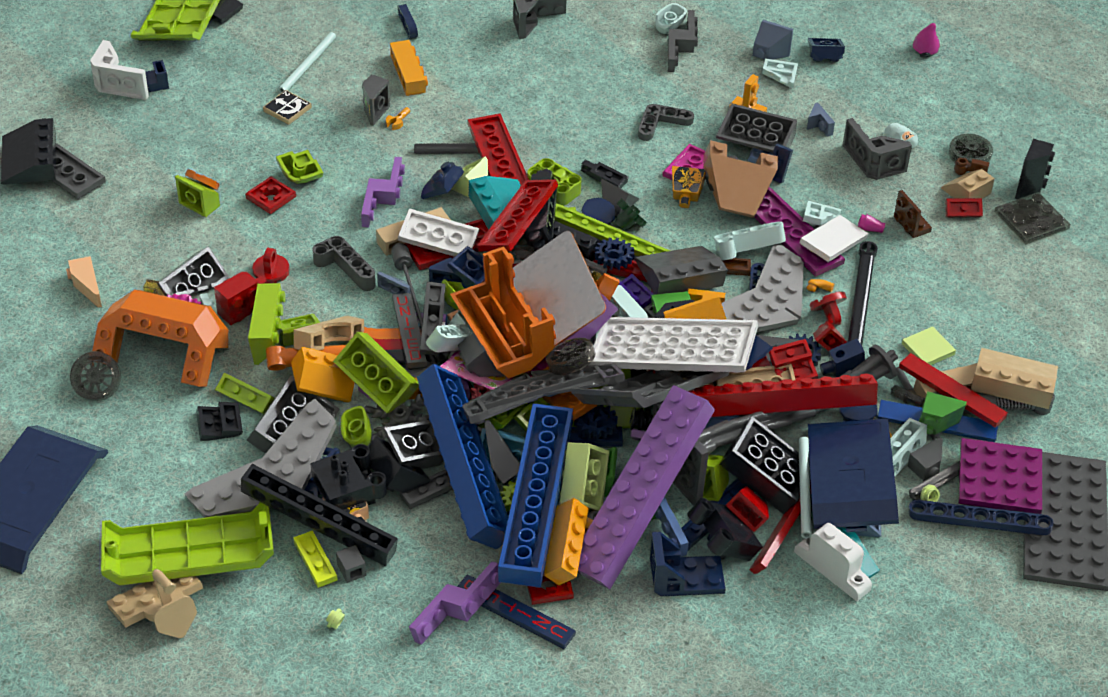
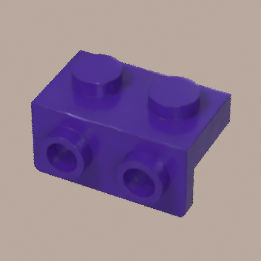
(637, 290)

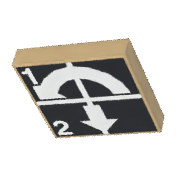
(287, 107)

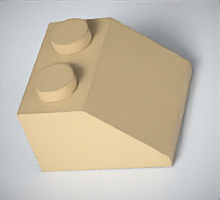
(970, 185)

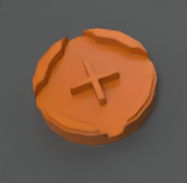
(202, 179)

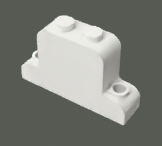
(837, 559)

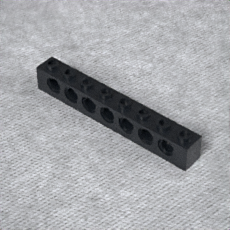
(318, 514)

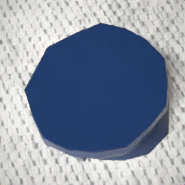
(599, 209)
(858, 412)

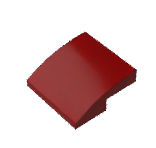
(796, 354)

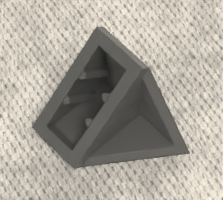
(614, 194)

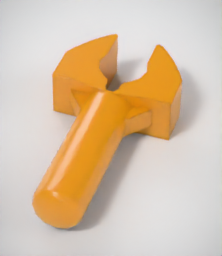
(398, 123)

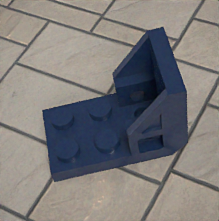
(683, 575)

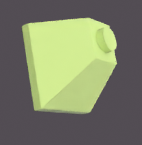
(471, 171)

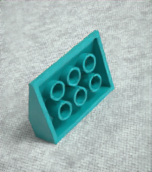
(491, 196)

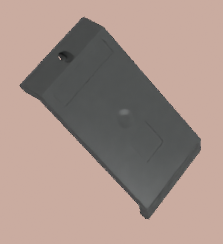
(645, 388)

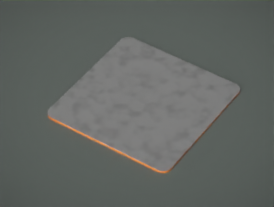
(562, 284)

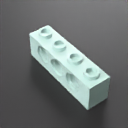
(905, 441)

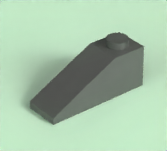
(501, 457)

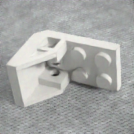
(117, 79)

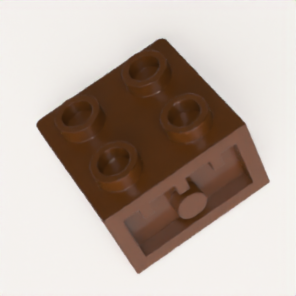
(910, 216)

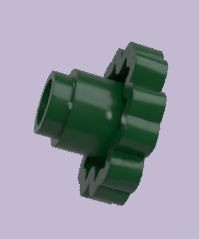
(628, 216)

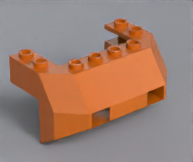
(167, 319)
(503, 320)

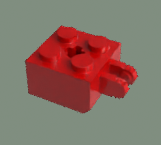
(237, 297)

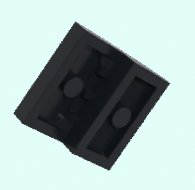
(226, 9)
(219, 421)

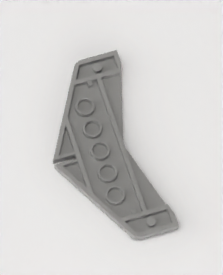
(777, 294)
(287, 458)

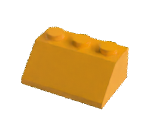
(702, 309)
(320, 376)

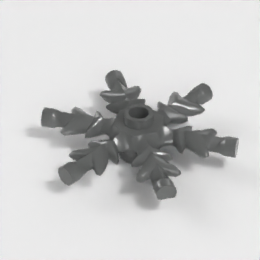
(399, 416)

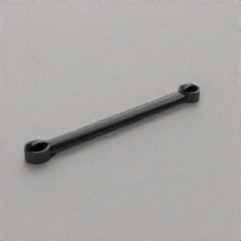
(862, 291)

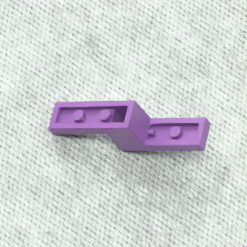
(382, 192)
(455, 603)

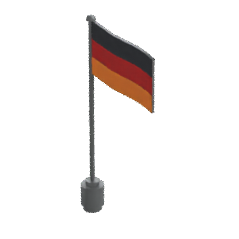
(390, 338)

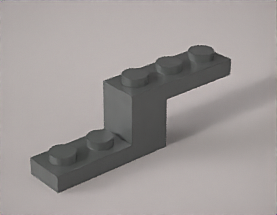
(682, 40)
(432, 314)

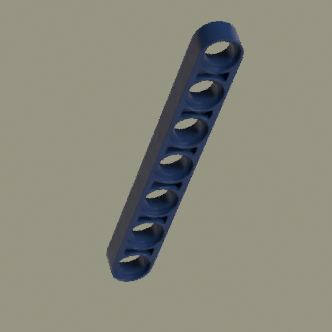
(990, 514)

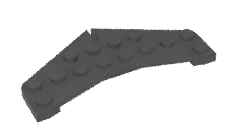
(540, 384)

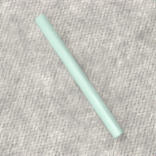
(307, 62)
(805, 497)

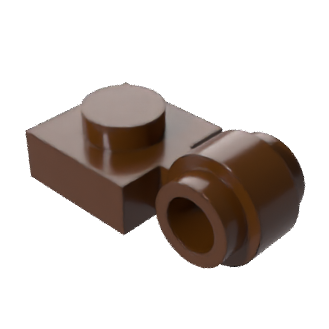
(962, 165)

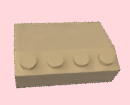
(1015, 378)

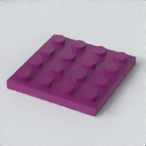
(1000, 476)

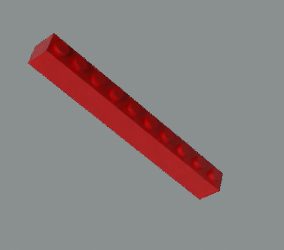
(790, 395)

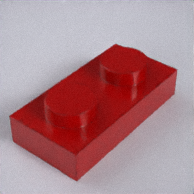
(964, 207)

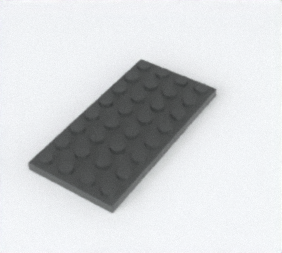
(1078, 545)

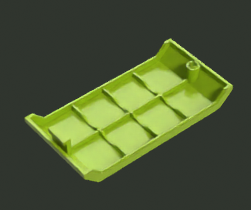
(176, 20)
(186, 547)

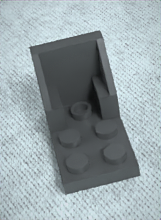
(526, 13)
(876, 156)

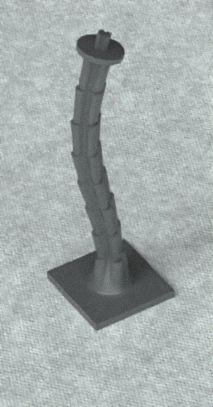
(693, 472)

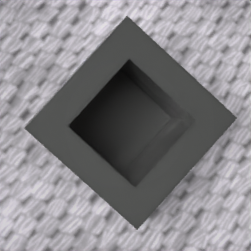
(351, 563)

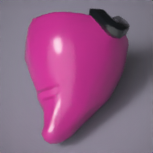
(926, 41)

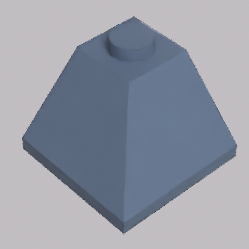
(772, 41)

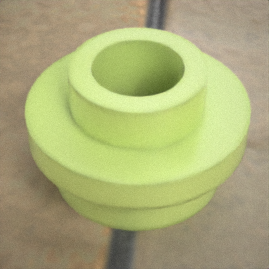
(930, 493)
(335, 618)

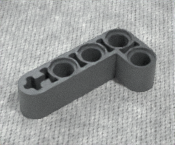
(342, 253)

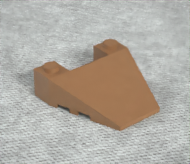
(738, 183)

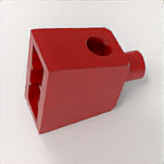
(748, 508)

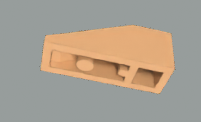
(84, 278)

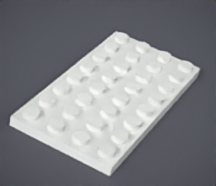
(675, 344)

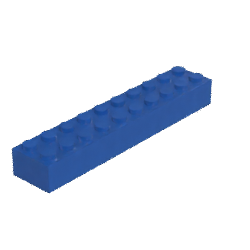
(464, 457)
(535, 496)

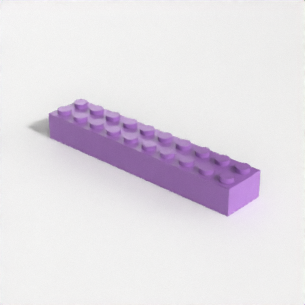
(642, 485)

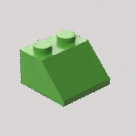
(940, 412)

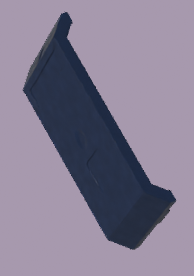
(852, 474)
(35, 486)

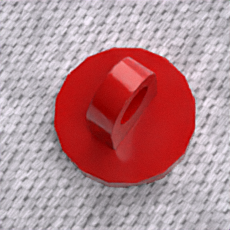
(271, 266)
(829, 306)

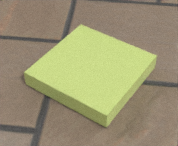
(929, 346)

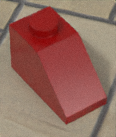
(828, 336)

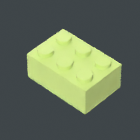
(584, 474)

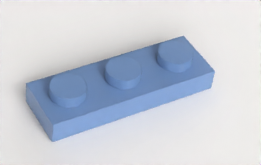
(671, 526)

